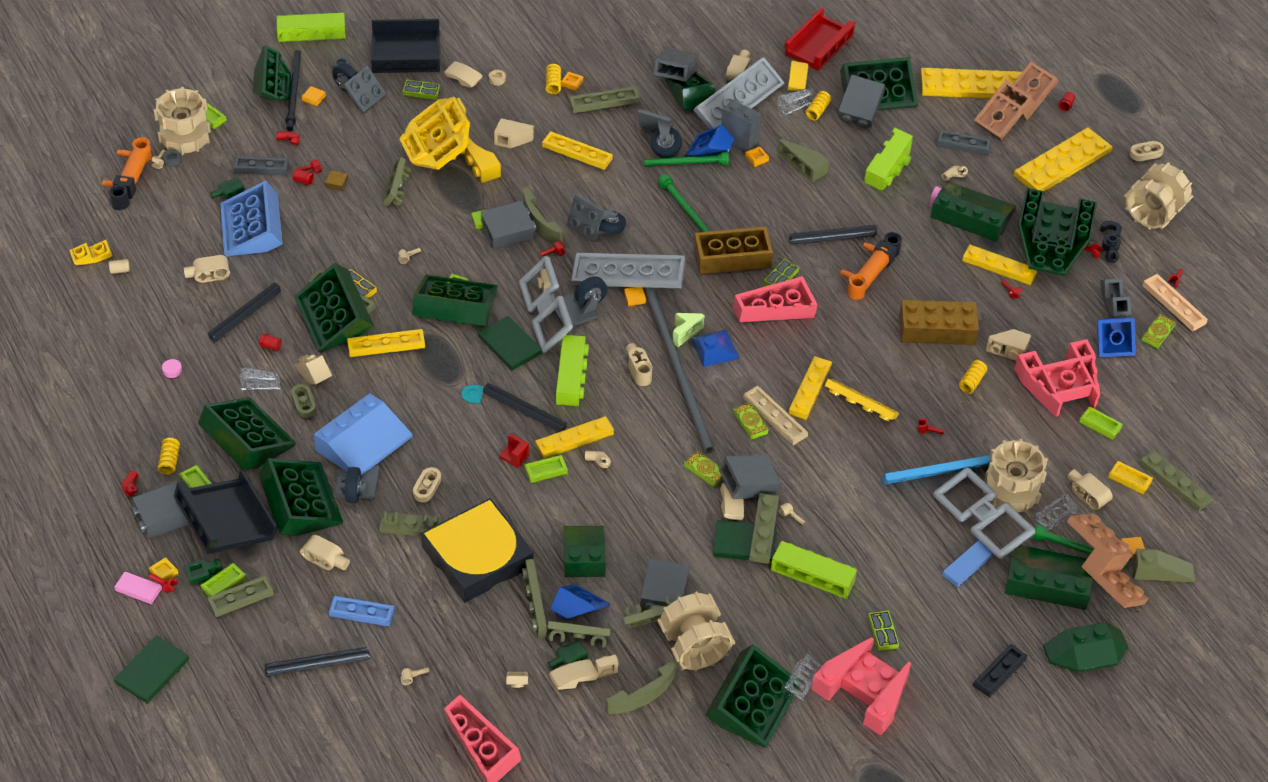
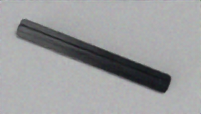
(833, 234)
(244, 312)
(525, 407)
(317, 661)

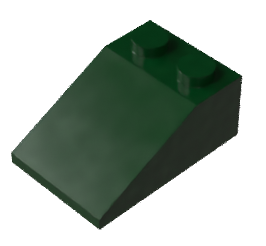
(692, 92)
(584, 551)

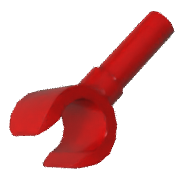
(315, 165)
(558, 247)
(1094, 249)
(1175, 277)
(1013, 291)
(923, 427)
(166, 585)

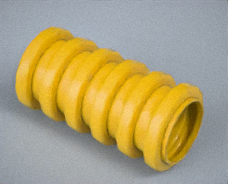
(553, 79)
(818, 105)
(973, 376)
(168, 456)

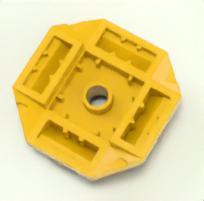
(437, 134)

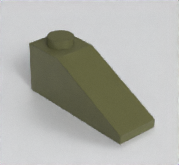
(805, 160)
(1159, 566)

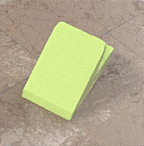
(687, 326)

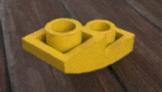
(797, 76)
(86, 255)

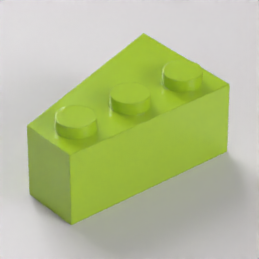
(891, 160)

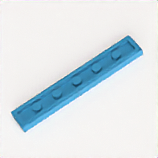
(935, 470)

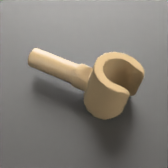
(158, 162)
(404, 256)
(787, 509)
(407, 675)

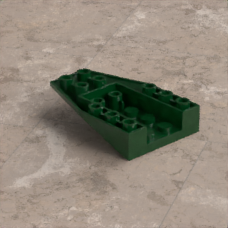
(1054, 233)

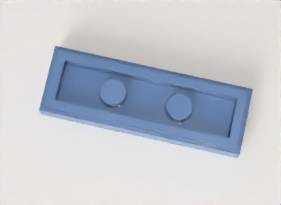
(967, 563)
(361, 611)

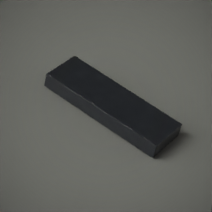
(1000, 670)

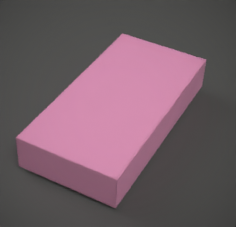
(138, 587)

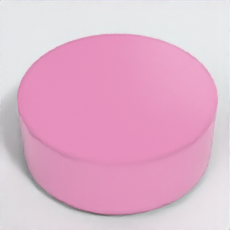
(172, 368)

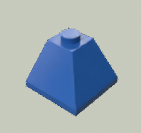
(711, 142)
(1116, 337)
(714, 348)
(576, 601)

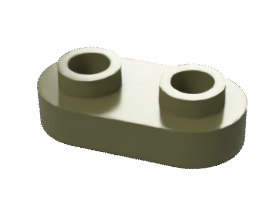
(304, 405)

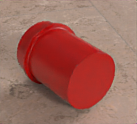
(1066, 102)
(303, 176)
(270, 342)

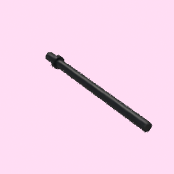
(290, 119)

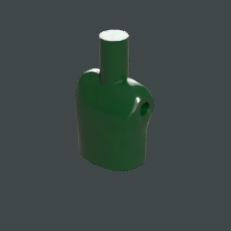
(228, 188)
(568, 654)

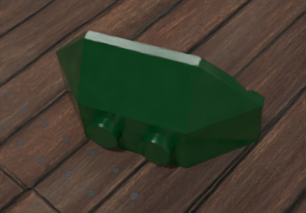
(271, 76)
(1087, 647)

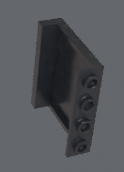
(405, 45)
(226, 514)

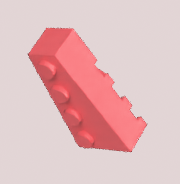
(776, 302)
(485, 744)

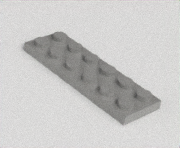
(747, 88)
(630, 269)

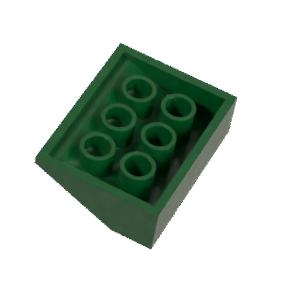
(894, 73)
(972, 211)
(453, 300)
(333, 308)
(245, 432)
(299, 496)
(1048, 577)
(752, 697)

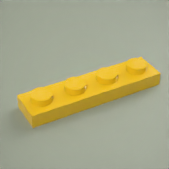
(577, 150)
(999, 264)
(386, 343)
(810, 388)
(868, 403)
(574, 437)

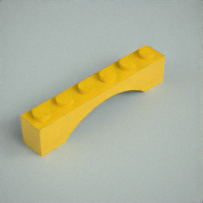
(483, 162)

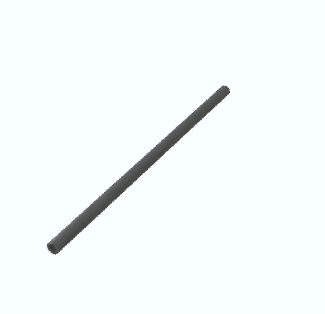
(679, 370)

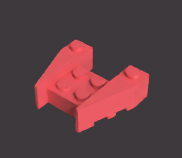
(1063, 379)
(865, 679)

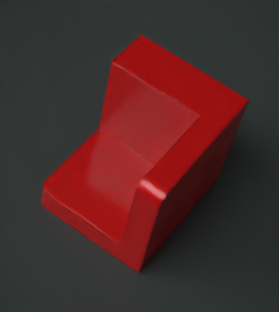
(516, 451)

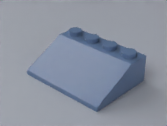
(251, 221)
(361, 435)

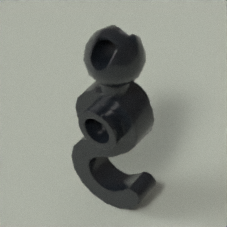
(1111, 241)

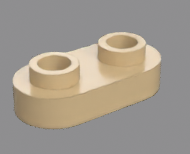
(1146, 151)
(424, 488)

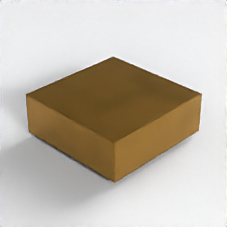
(336, 180)

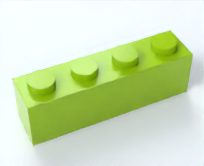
(311, 27)
(571, 370)
(813, 569)

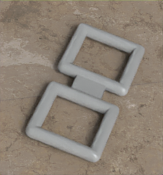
(546, 304)
(984, 512)

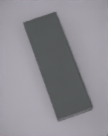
(963, 142)
(261, 165)

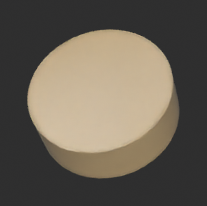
(497, 77)

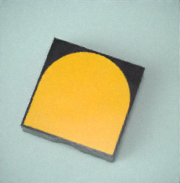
(476, 549)

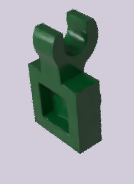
(199, 570)

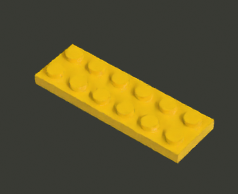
(963, 82)
(1063, 160)

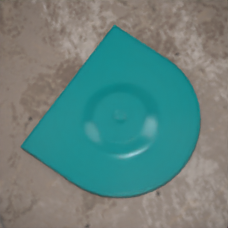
(472, 393)

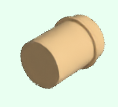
(119, 266)

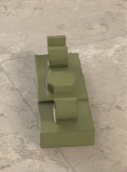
(398, 174)
(407, 523)
(647, 617)
(579, 631)

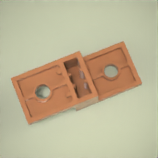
(1016, 100)
(1108, 560)

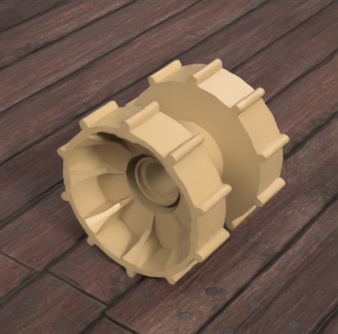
(182, 120)
(1158, 195)
(1016, 474)
(697, 634)

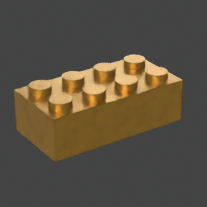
(733, 250)
(938, 322)

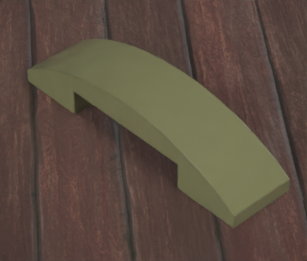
(550, 230)
(624, 703)

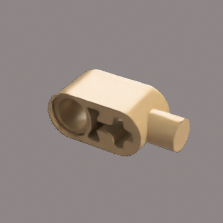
(738, 64)
(208, 269)
(639, 365)
(1090, 489)
(324, 553)

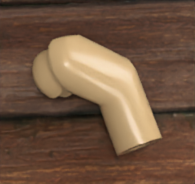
(955, 171)
(599, 457)

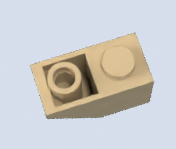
(512, 133)
(1009, 343)
(313, 368)

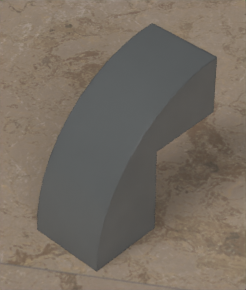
(1114, 299)

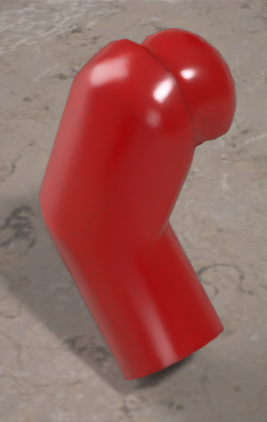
(288, 135)
(128, 484)

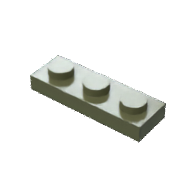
(240, 596)

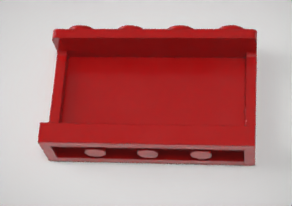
(818, 40)

